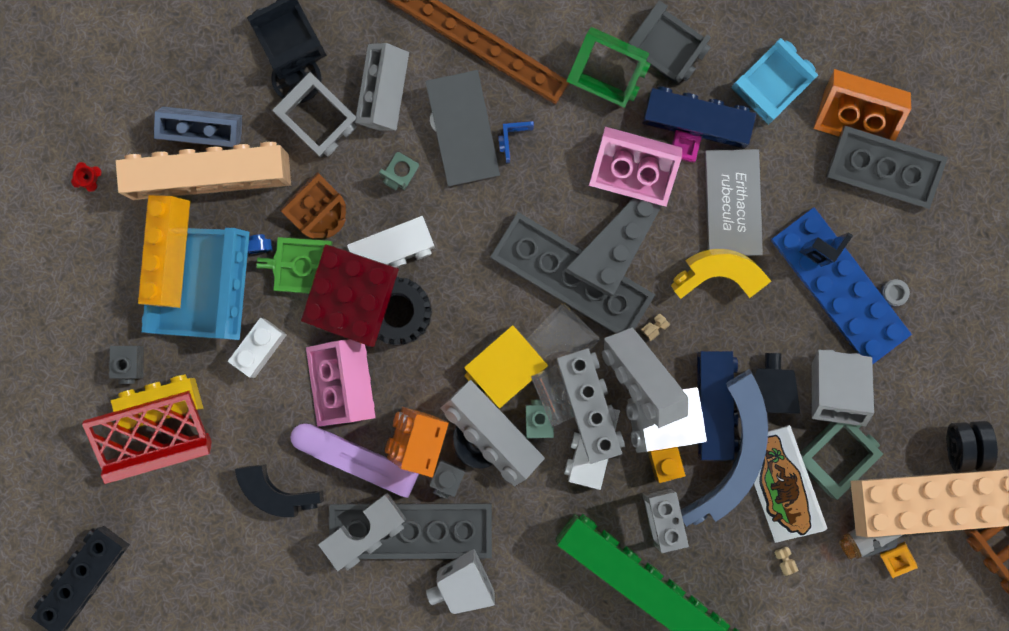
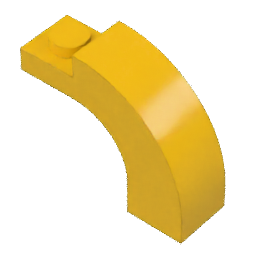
(721, 263)

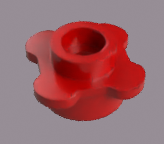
(78, 176)

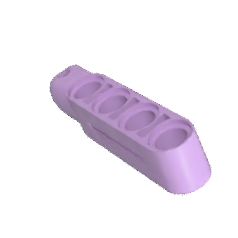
(353, 459)

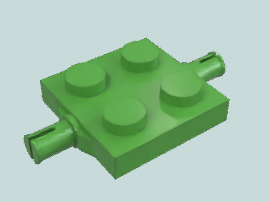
(294, 264)

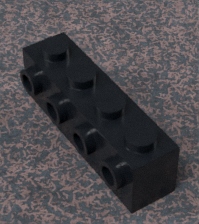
(80, 580)

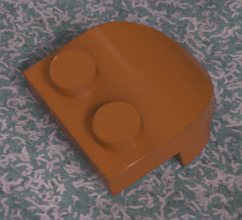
(316, 209)

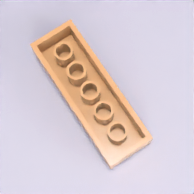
(203, 171)
(931, 503)

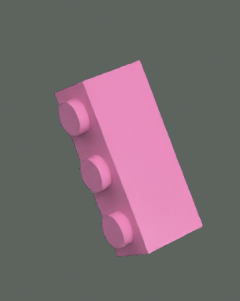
(636, 166)
(340, 382)

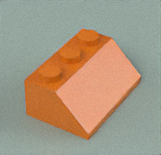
(862, 106)

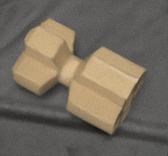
(651, 330)
(788, 565)

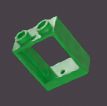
(598, 87)

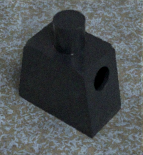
(777, 386)

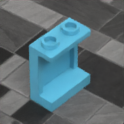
(775, 80)

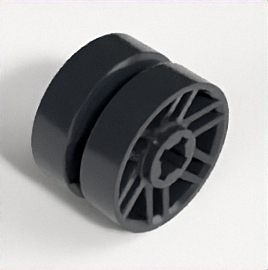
(971, 446)

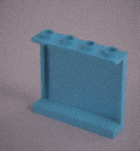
(210, 288)

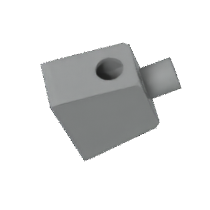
(463, 585)

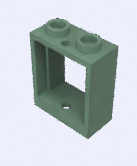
(821, 477)

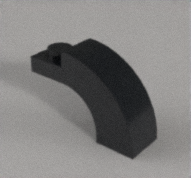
(268, 498)

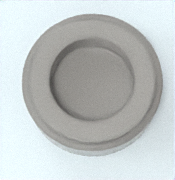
(895, 292)

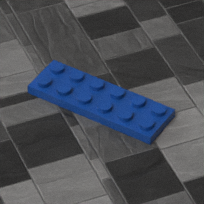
(842, 290)

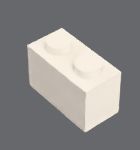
(257, 348)

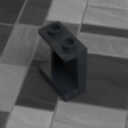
(286, 37)

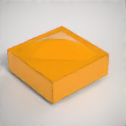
(898, 560)

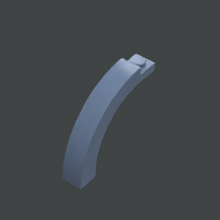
(749, 457)

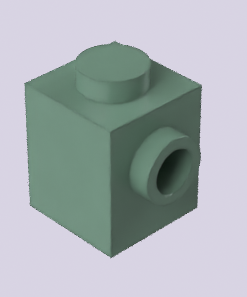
(537, 421)

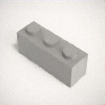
(382, 87)

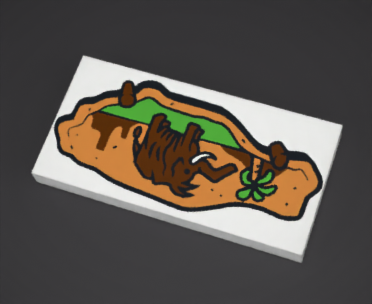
(787, 490)

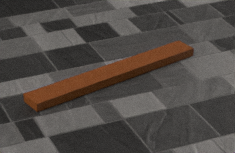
(486, 46)

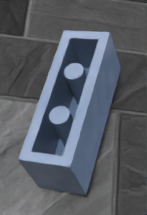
(197, 126)

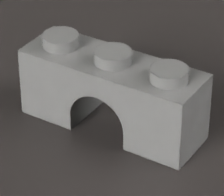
(344, 548)

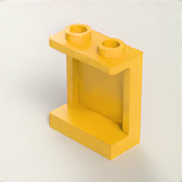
(505, 367)

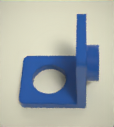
(512, 127)

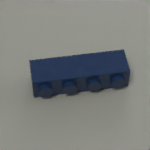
(699, 117)
(717, 404)

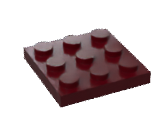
(349, 295)

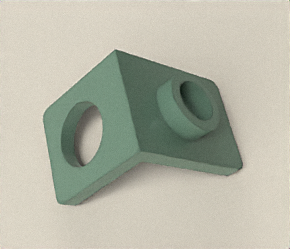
(394, 181)

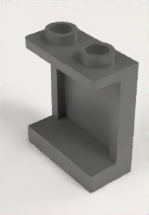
(670, 44)

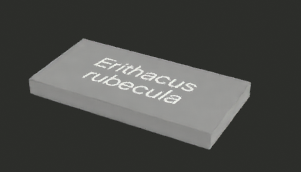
(734, 201)

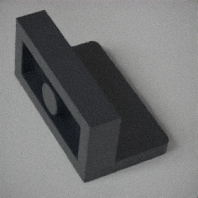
(823, 253)

